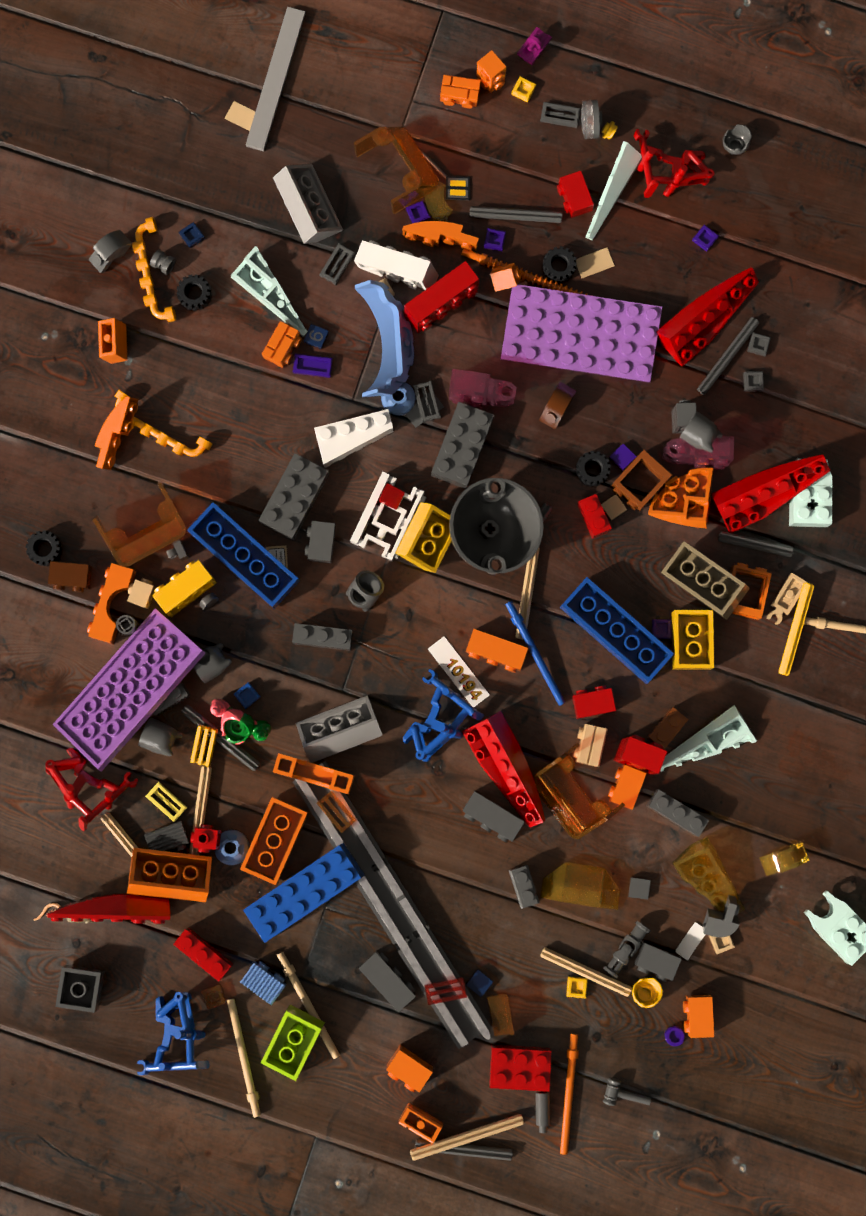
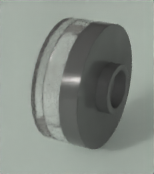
(591, 119)

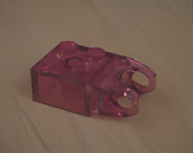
(479, 389)
(686, 454)

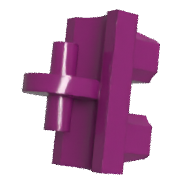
(534, 46)

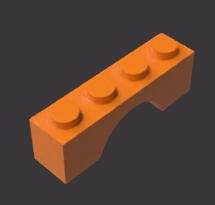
(118, 580)
(313, 773)

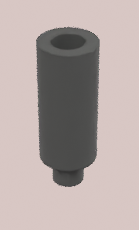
(542, 1110)

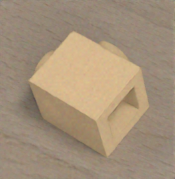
(141, 593)

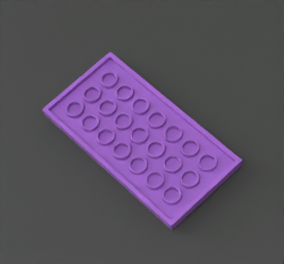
(581, 333)
(128, 689)

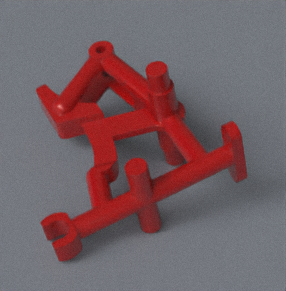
(679, 167)
(71, 791)

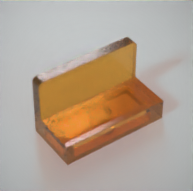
(500, 1014)

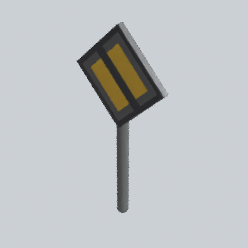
(456, 187)

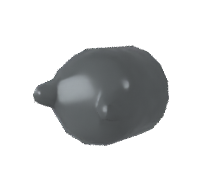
(701, 432)
(365, 590)
(212, 663)
(158, 737)

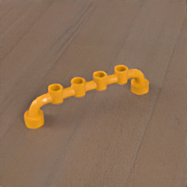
(143, 265)
(164, 439)

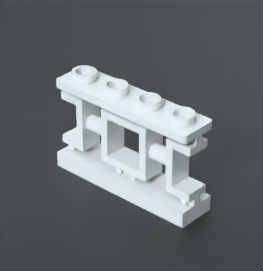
(373, 510)

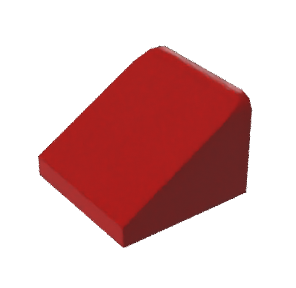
(391, 496)

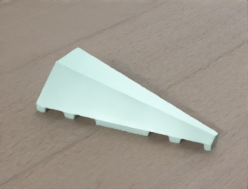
(621, 173)
(259, 281)
(721, 733)

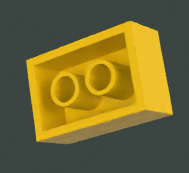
(426, 538)
(183, 588)
(692, 640)

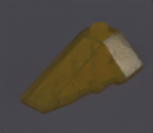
(705, 872)

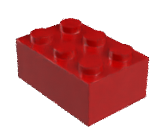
(520, 1068)

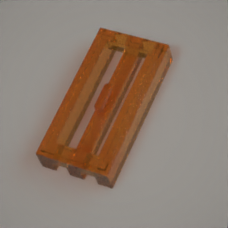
(325, 799)

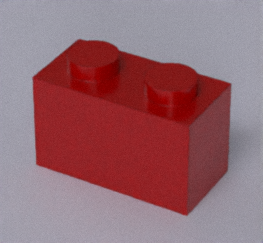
(575, 194)
(594, 516)
(593, 703)

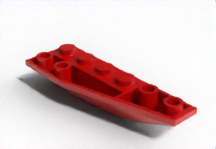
(704, 317)
(766, 491)
(506, 765)
(117, 908)

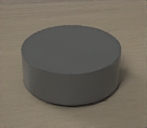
(208, 601)

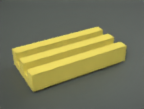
(178, 812)

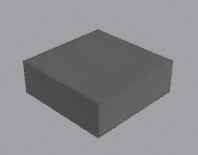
(758, 344)
(753, 381)
(639, 888)

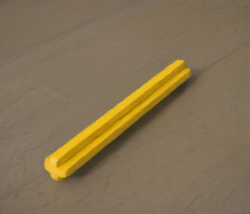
(796, 629)

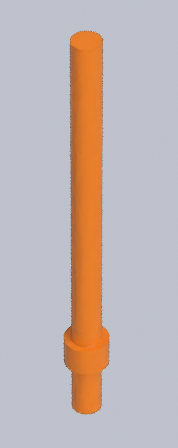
(572, 1055)

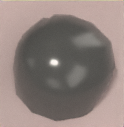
(737, 140)

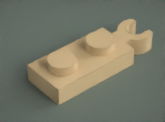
(786, 597)

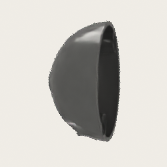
(513, 522)

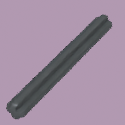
(515, 214)
(728, 356)
(234, 749)
(474, 1151)

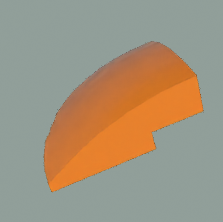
(685, 499)

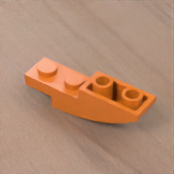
(433, 231)
(117, 424)

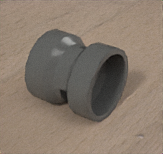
(162, 261)
(126, 625)

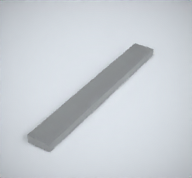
(275, 79)

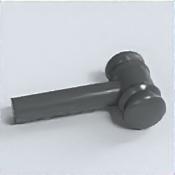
(613, 1091)

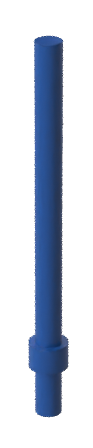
(517, 620)

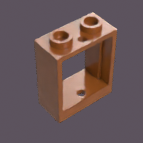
(651, 464)

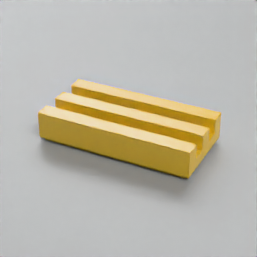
(200, 761)

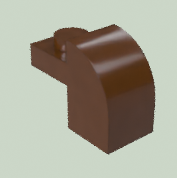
(557, 405)

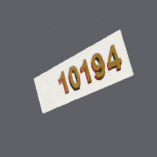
(458, 672)

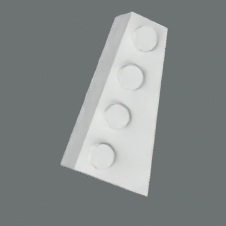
(396, 265)
(351, 435)

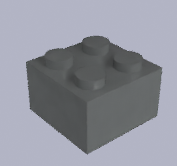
(80, 988)

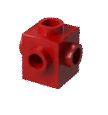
(213, 838)

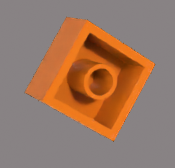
(409, 1069)

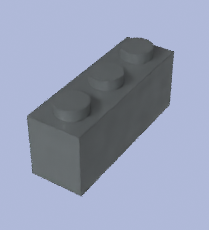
(322, 637)
(677, 813)
(492, 817)
(388, 980)

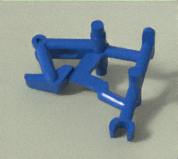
(447, 731)
(186, 1032)

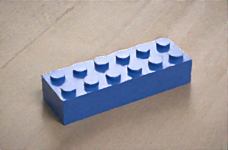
(243, 555)
(616, 630)
(303, 892)

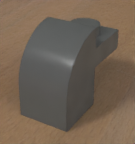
(109, 248)
(722, 923)

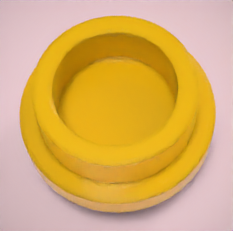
(609, 130)

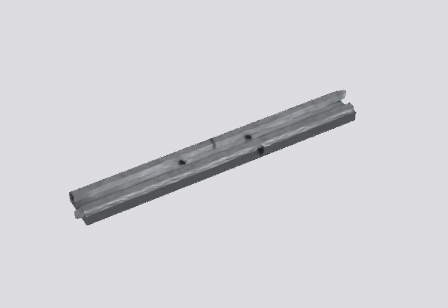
(399, 915)

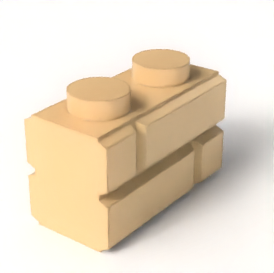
(591, 745)

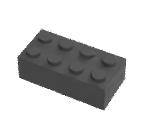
(462, 445)
(294, 497)

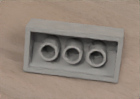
(307, 203)
(338, 729)

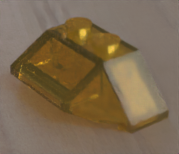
(581, 886)

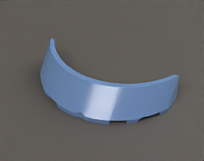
(395, 337)

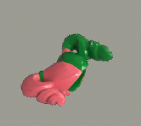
(232, 717)

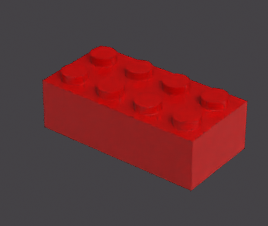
(442, 297)
(640, 755)

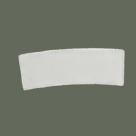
(690, 941)

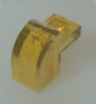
(784, 859)

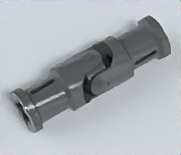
(623, 954)

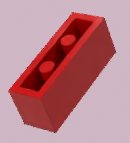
(203, 954)

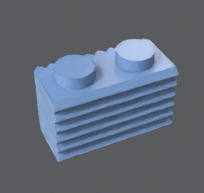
(263, 982)

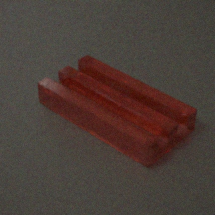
(444, 983)

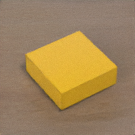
(523, 89)
(576, 987)

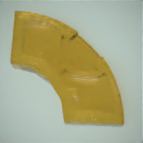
(436, 204)

